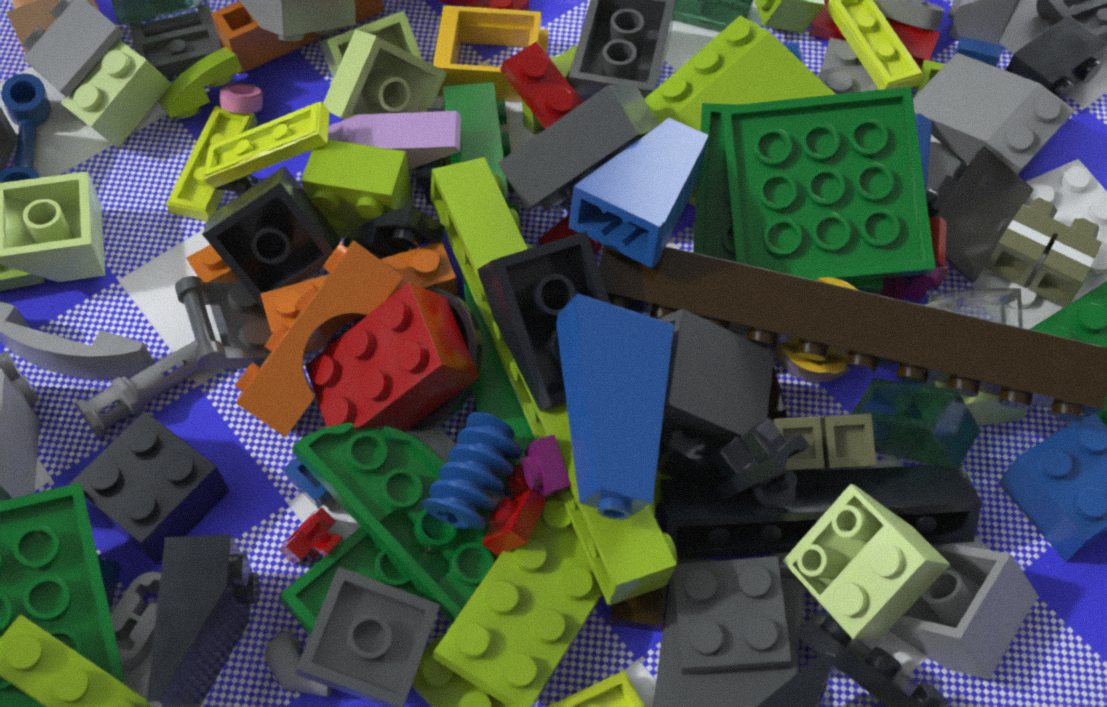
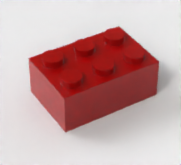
(393, 364)

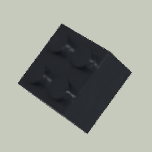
(271, 235)
(151, 485)

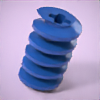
(473, 472)

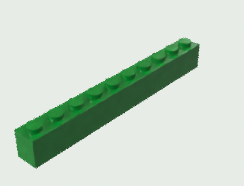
(481, 138)

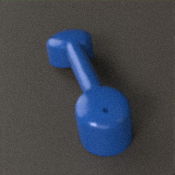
(28, 108)

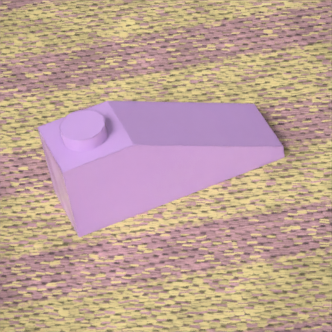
(419, 134)

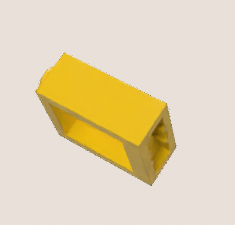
(489, 28)

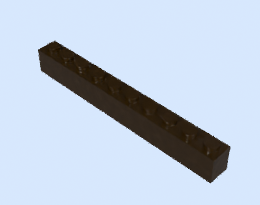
(867, 330)

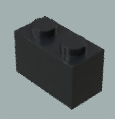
(1060, 57)

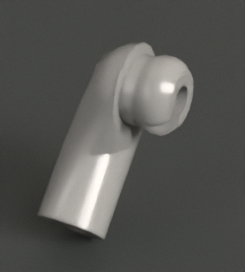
(283, 659)

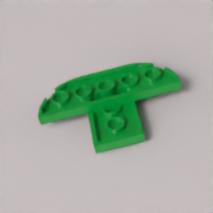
(382, 485)

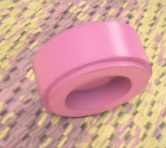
(241, 98)

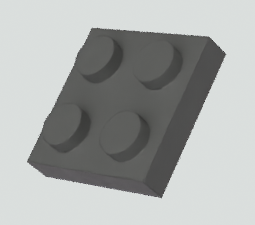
(731, 615)
(368, 639)

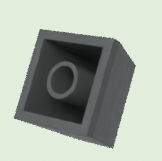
(714, 380)

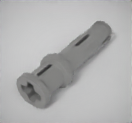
(137, 390)

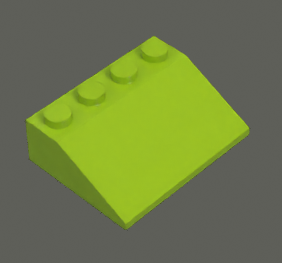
(734, 68)

